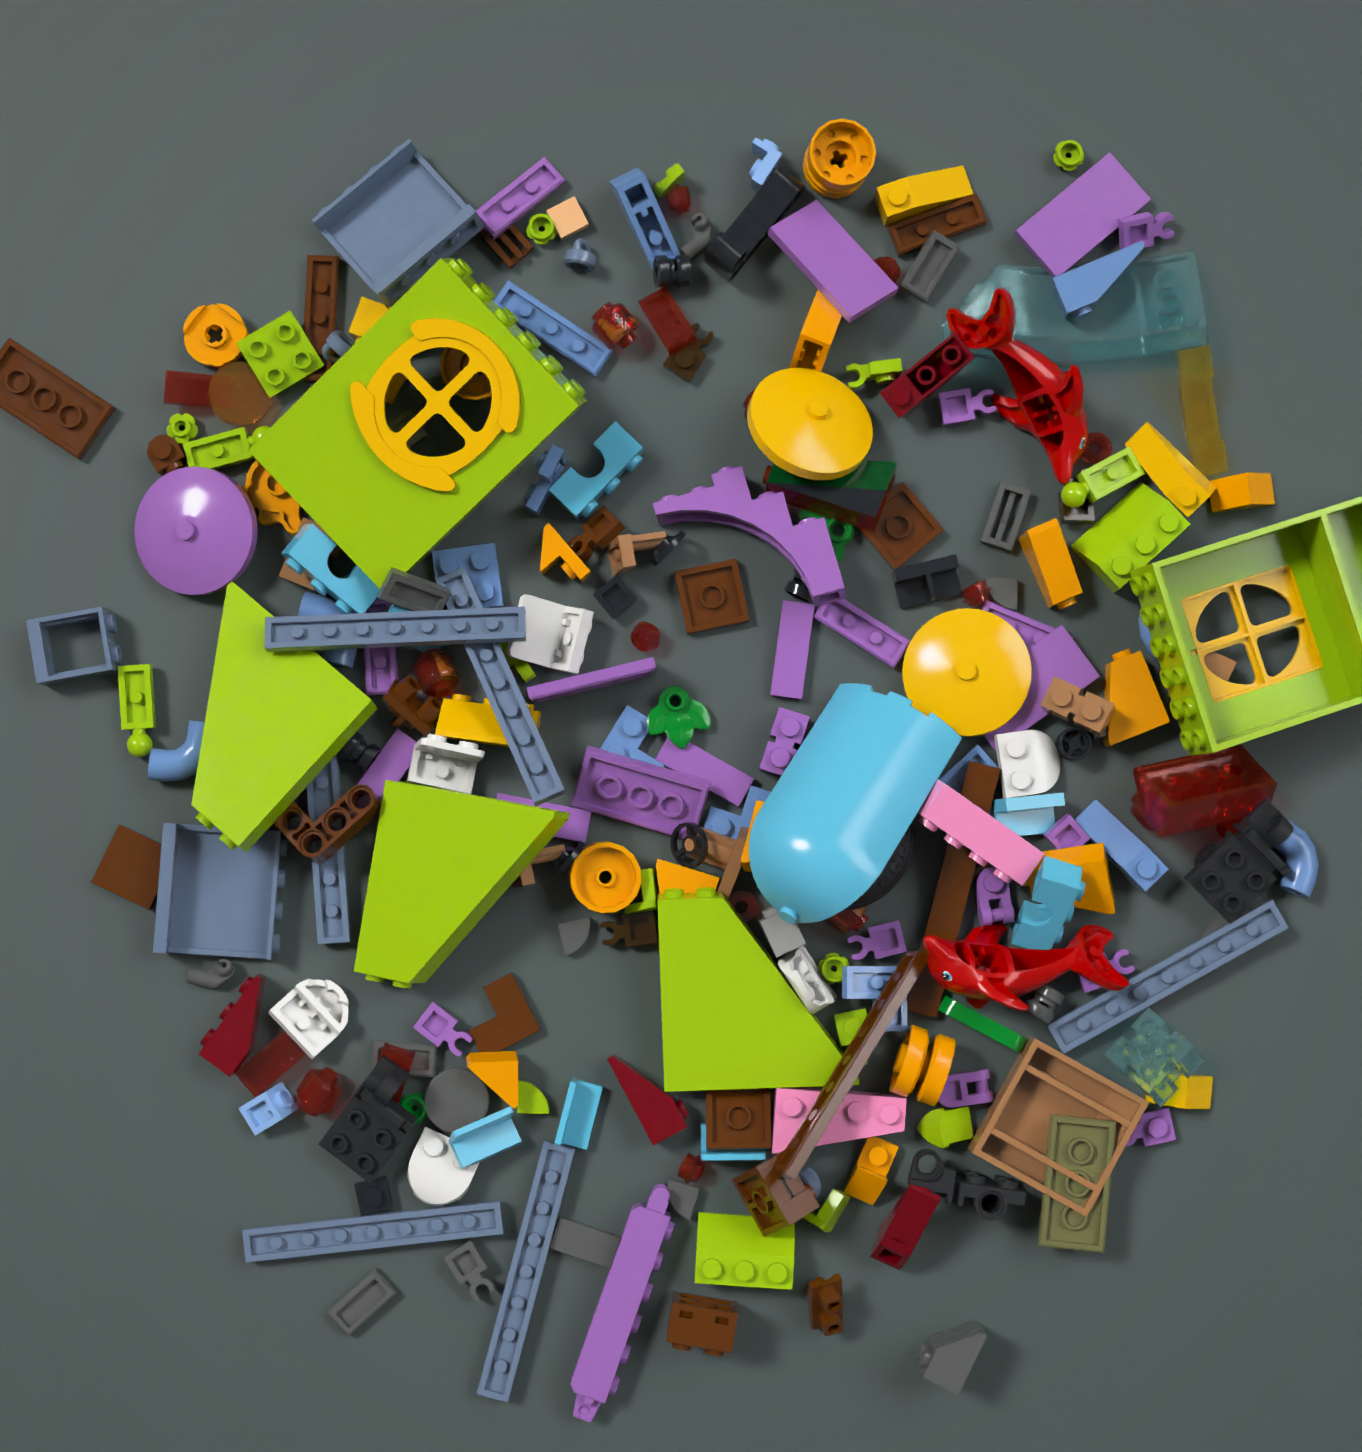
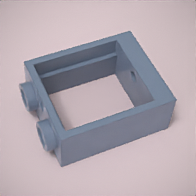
(42, 651)

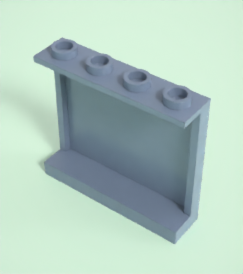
(397, 223)
(217, 896)

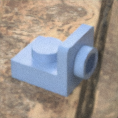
(771, 161)
(268, 1108)

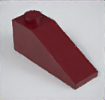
(655, 1108)

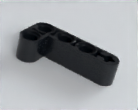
(735, 247)

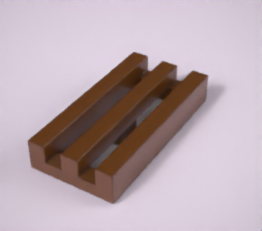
(519, 255)

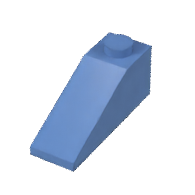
(644, 215)
(1086, 285)
(1121, 846)

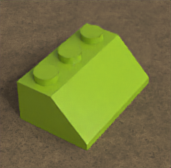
(1129, 535)
(737, 1254)

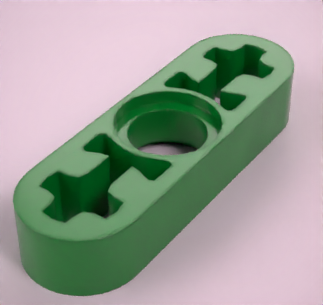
(982, 1024)

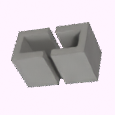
(780, 934)

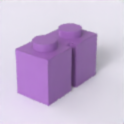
(788, 730)

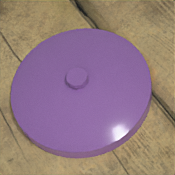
(195, 530)

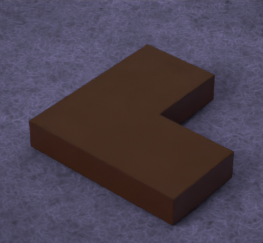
(513, 1017)

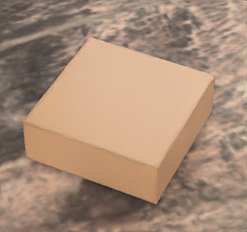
(568, 218)

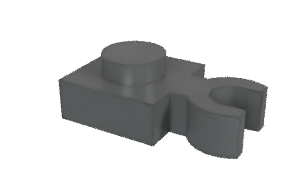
(466, 1265)

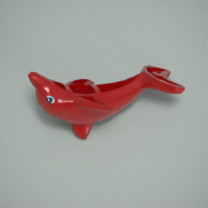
(1047, 397)
(995, 972)

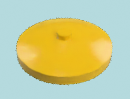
(809, 424)
(967, 671)

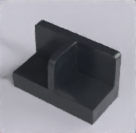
(927, 581)

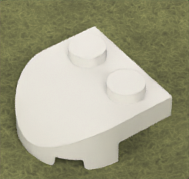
(1026, 762)
(806, 979)
(312, 1014)
(436, 1172)

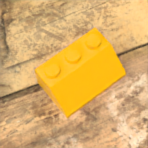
(473, 721)

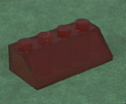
(1201, 790)

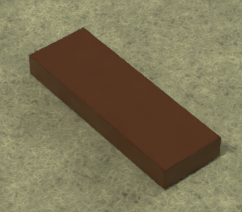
(947, 220)

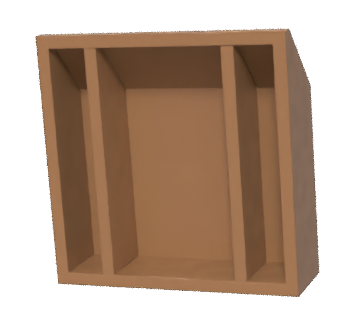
(1046, 1084)

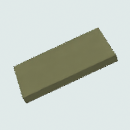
(1085, 1149)

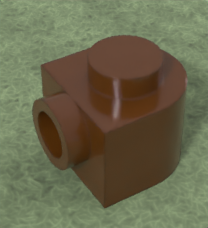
(165, 454)

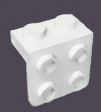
(553, 635)
(444, 764)

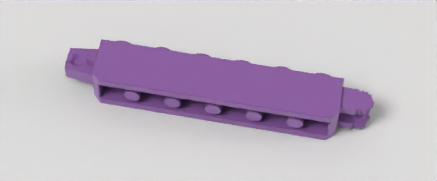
(619, 1303)

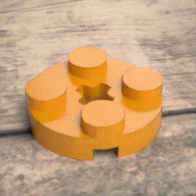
(197, 338)

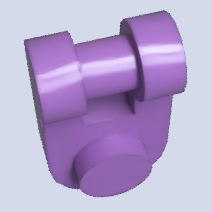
(988, 888)
(956, 1093)

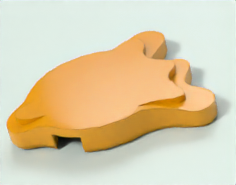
(271, 500)

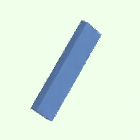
(554, 329)

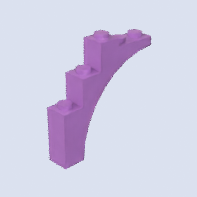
(767, 517)

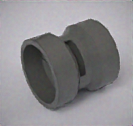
(1048, 996)

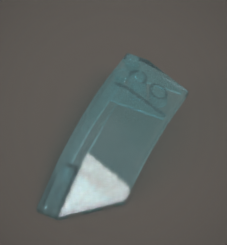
(1141, 317)

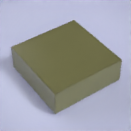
(401, 421)

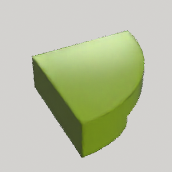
(675, 175)
(531, 1099)

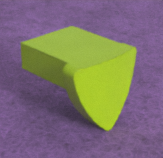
(650, 893)
(946, 1126)
(830, 1211)

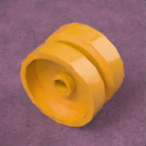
(613, 894)
(926, 1066)

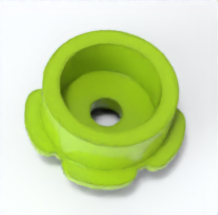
(1074, 149)
(535, 223)
(178, 420)
(825, 965)

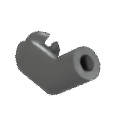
(700, 236)
(214, 977)

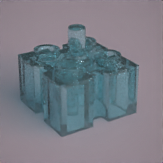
(1154, 1057)

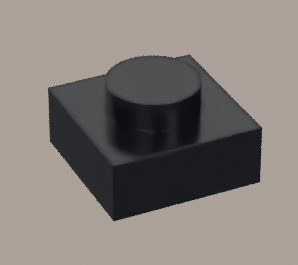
(615, 597)
(374, 1196)

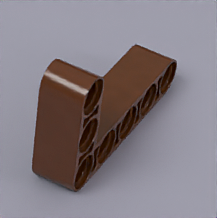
(322, 827)

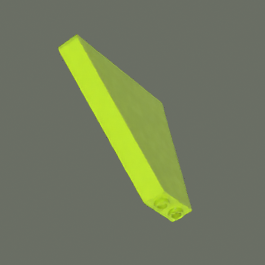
(266, 725)
(438, 871)
(729, 1005)

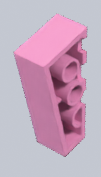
(980, 833)
(857, 1117)

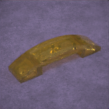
(1199, 410)

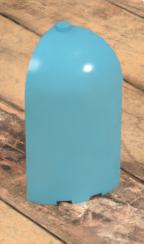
(845, 801)

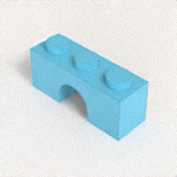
(580, 493)
(309, 554)
(1057, 888)

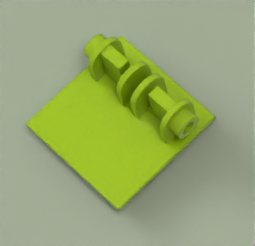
(280, 354)

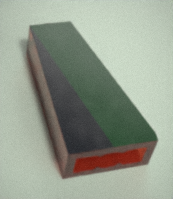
(849, 499)

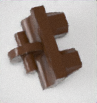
(408, 708)
(826, 1304)

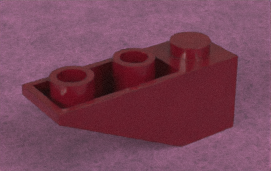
(927, 376)
(236, 1035)
(904, 1226)

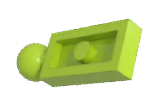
(222, 448)
(1102, 479)
(137, 706)

